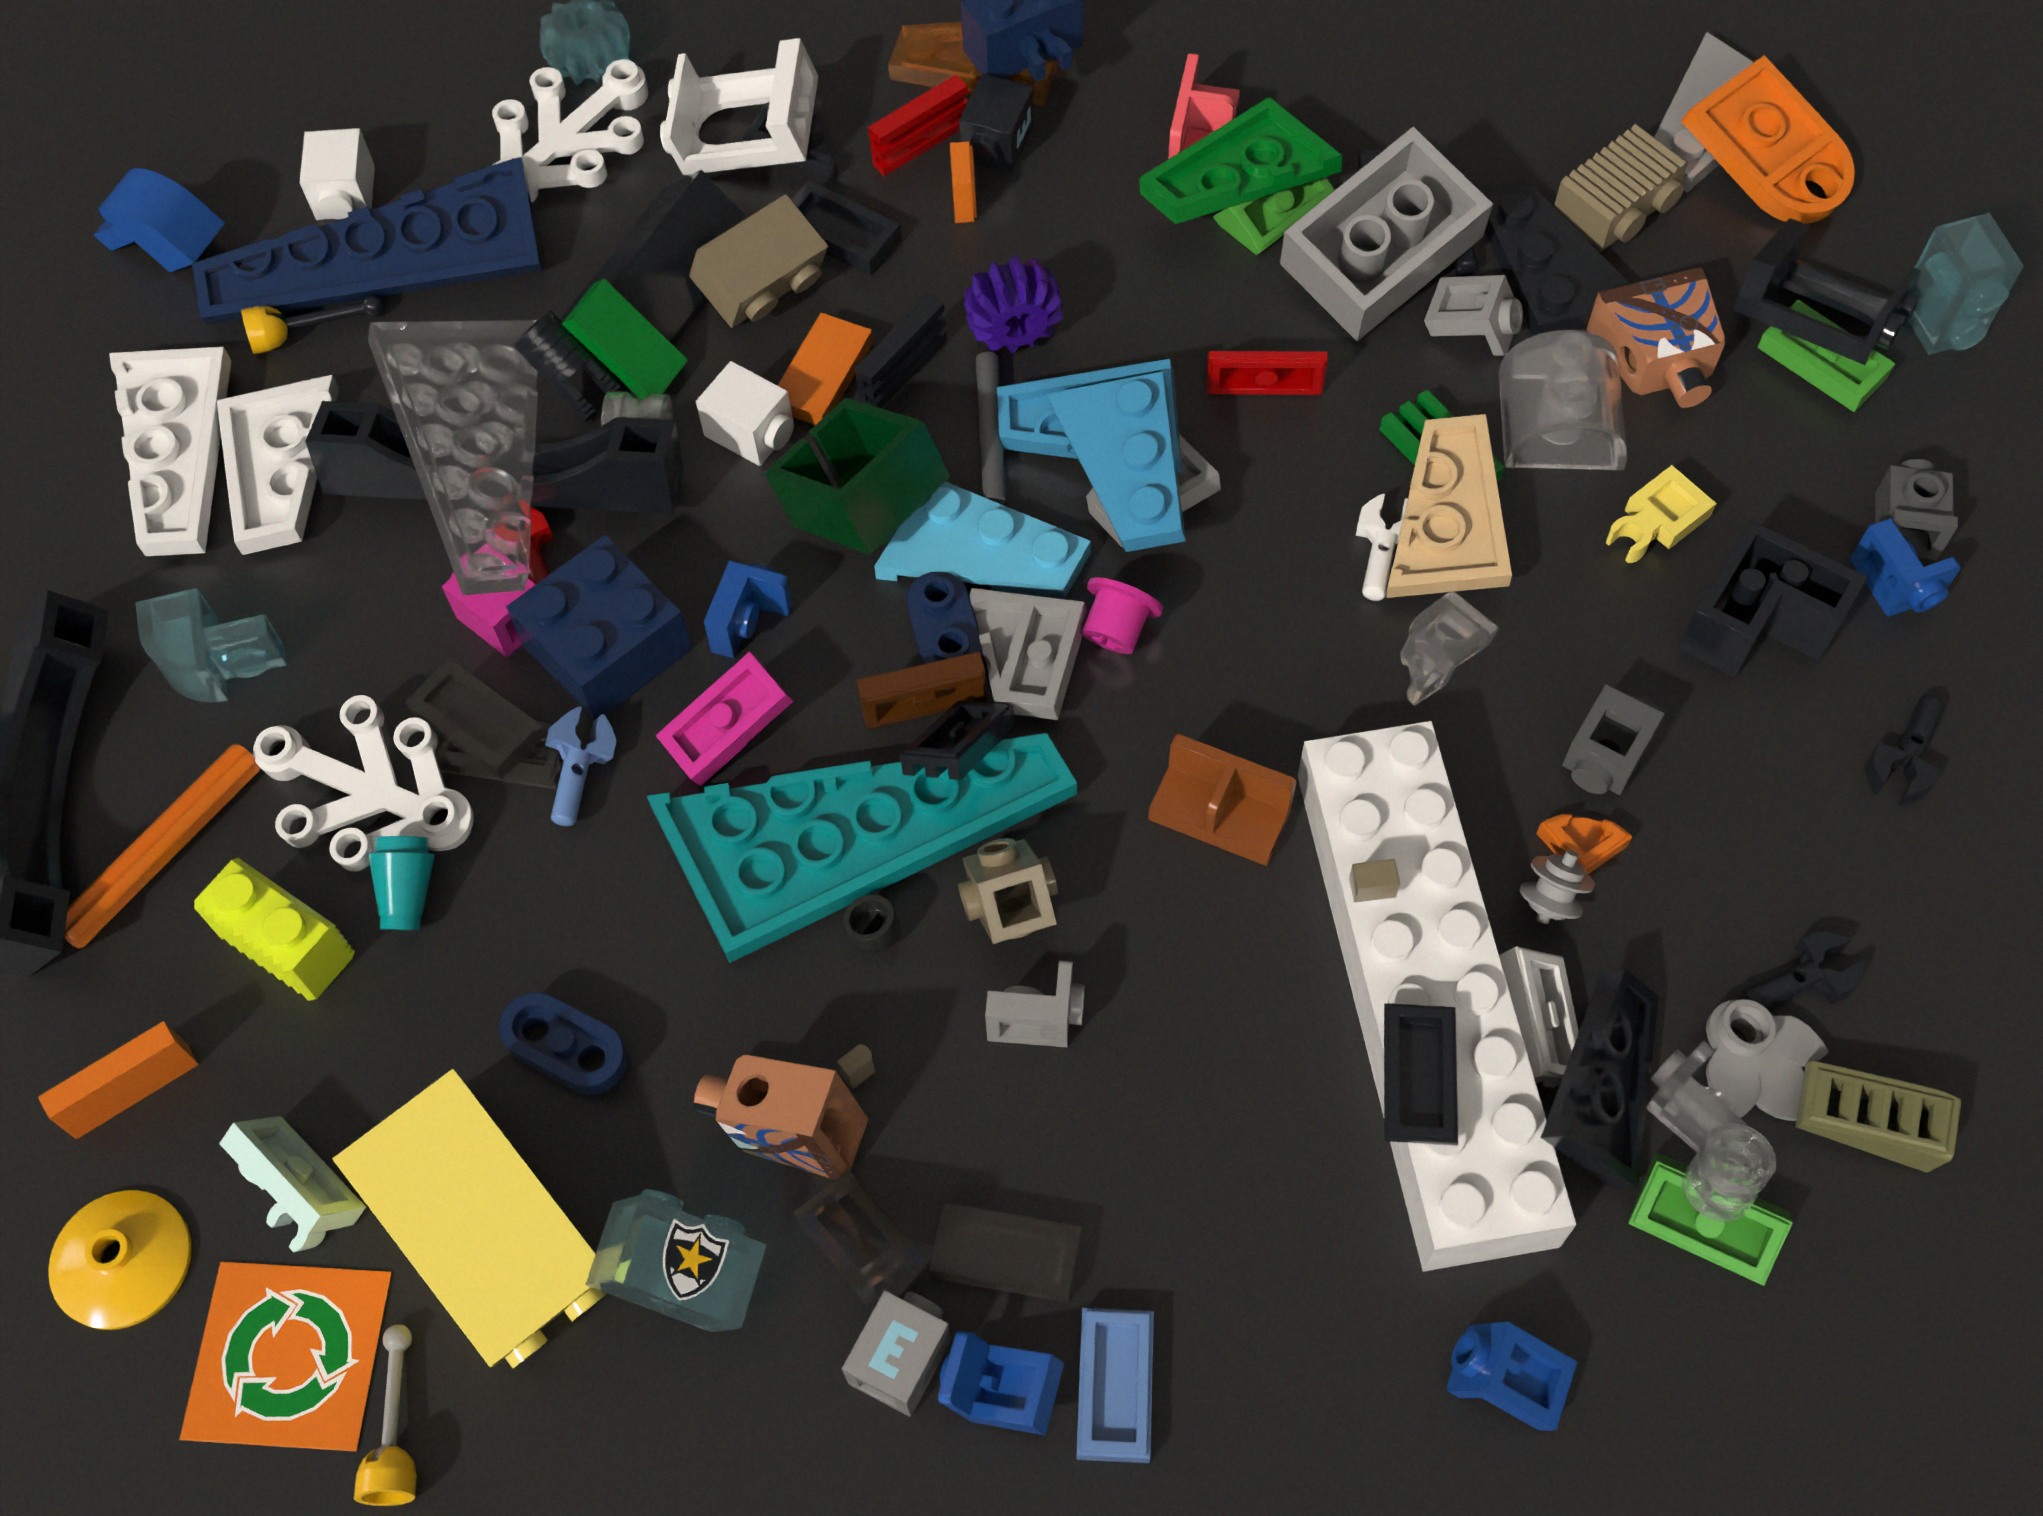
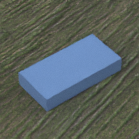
(1115, 1385)

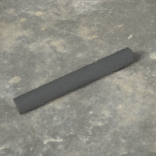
(990, 444)

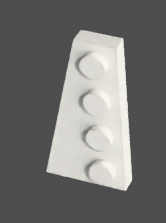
(171, 442)

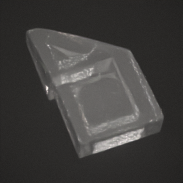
(1441, 641)

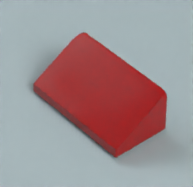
(1265, 372)

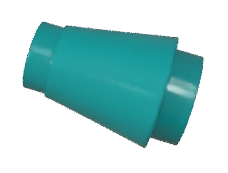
(401, 880)

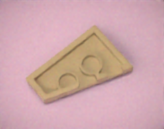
(1452, 515)

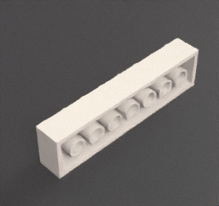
(1434, 946)

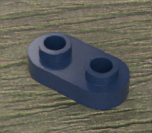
(942, 621)
(566, 1046)

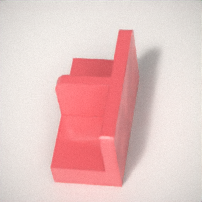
(1199, 109)

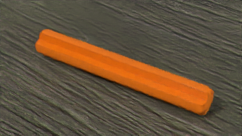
(158, 844)

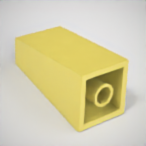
(472, 1220)

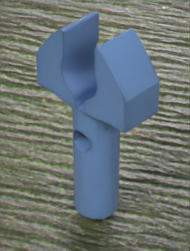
(577, 760)

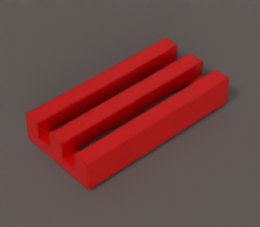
(917, 125)

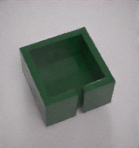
(881, 470)

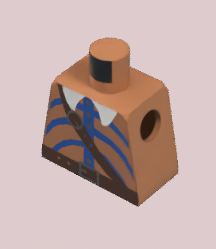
(1663, 334)
(786, 1113)

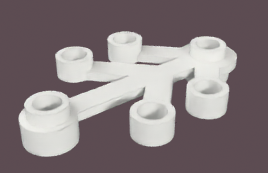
(622, 89)
(369, 790)

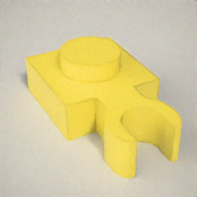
(1662, 510)

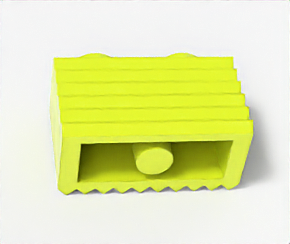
(274, 929)

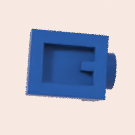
(1896, 573)
(738, 601)
(1512, 1373)

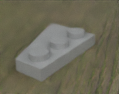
(1710, 69)

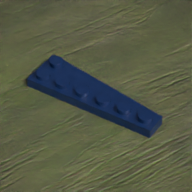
(425, 241)

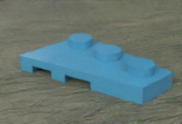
(1031, 425)
(1128, 455)

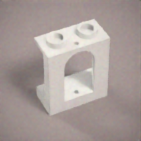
(693, 99)

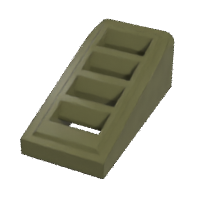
(1924, 1123)

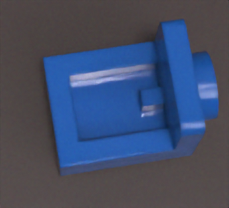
(999, 1384)

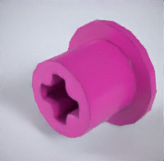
(1118, 614)

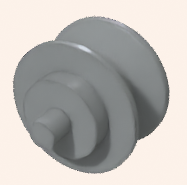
(1557, 886)

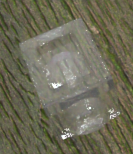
(1684, 1103)

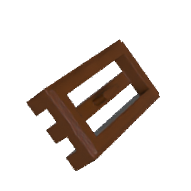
(921, 690)

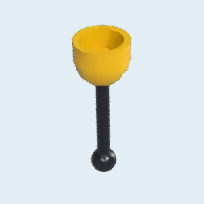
(269, 328)

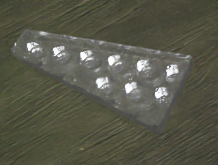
(471, 433)

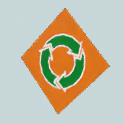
(286, 1356)

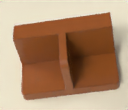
(1223, 799)

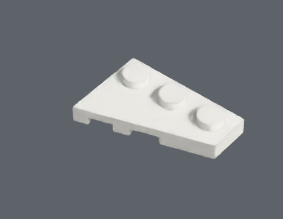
(269, 461)

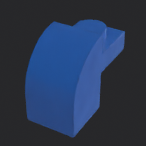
(159, 218)

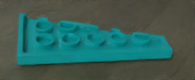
(825, 836)

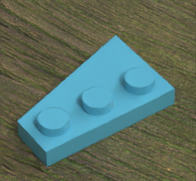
(984, 546)

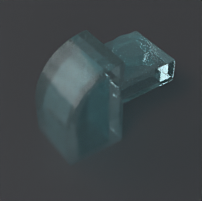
(200, 653)

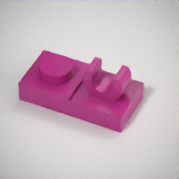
(724, 719)

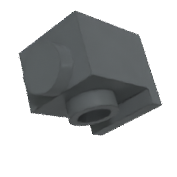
(1918, 499)
(1611, 742)

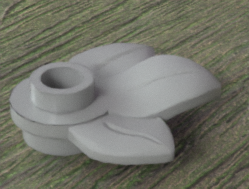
(1767, 1066)

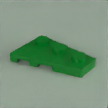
(1238, 163)

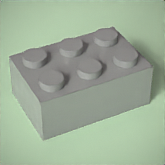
(1385, 233)

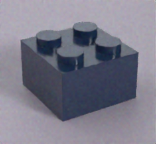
(600, 627)

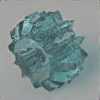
(584, 38)

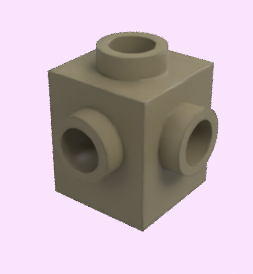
(1008, 889)

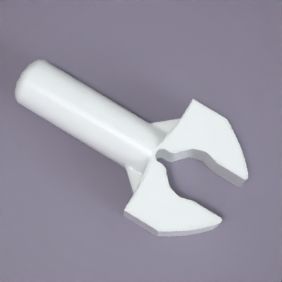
(1383, 547)

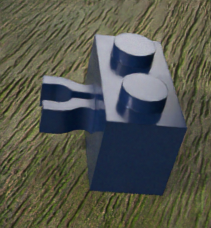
(1021, 34)

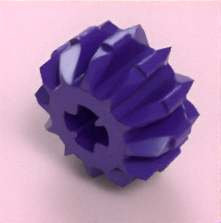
(1013, 304)

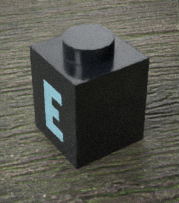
(998, 121)

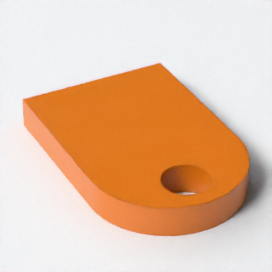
(1773, 144)

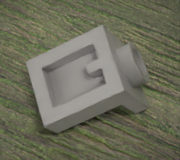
(1476, 308)
(1033, 1018)

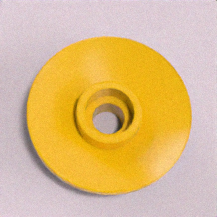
(141, 1277)

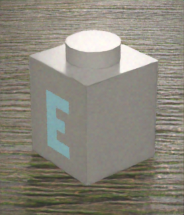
(898, 1351)

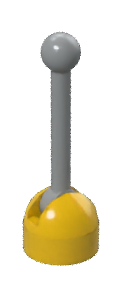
(389, 1473)

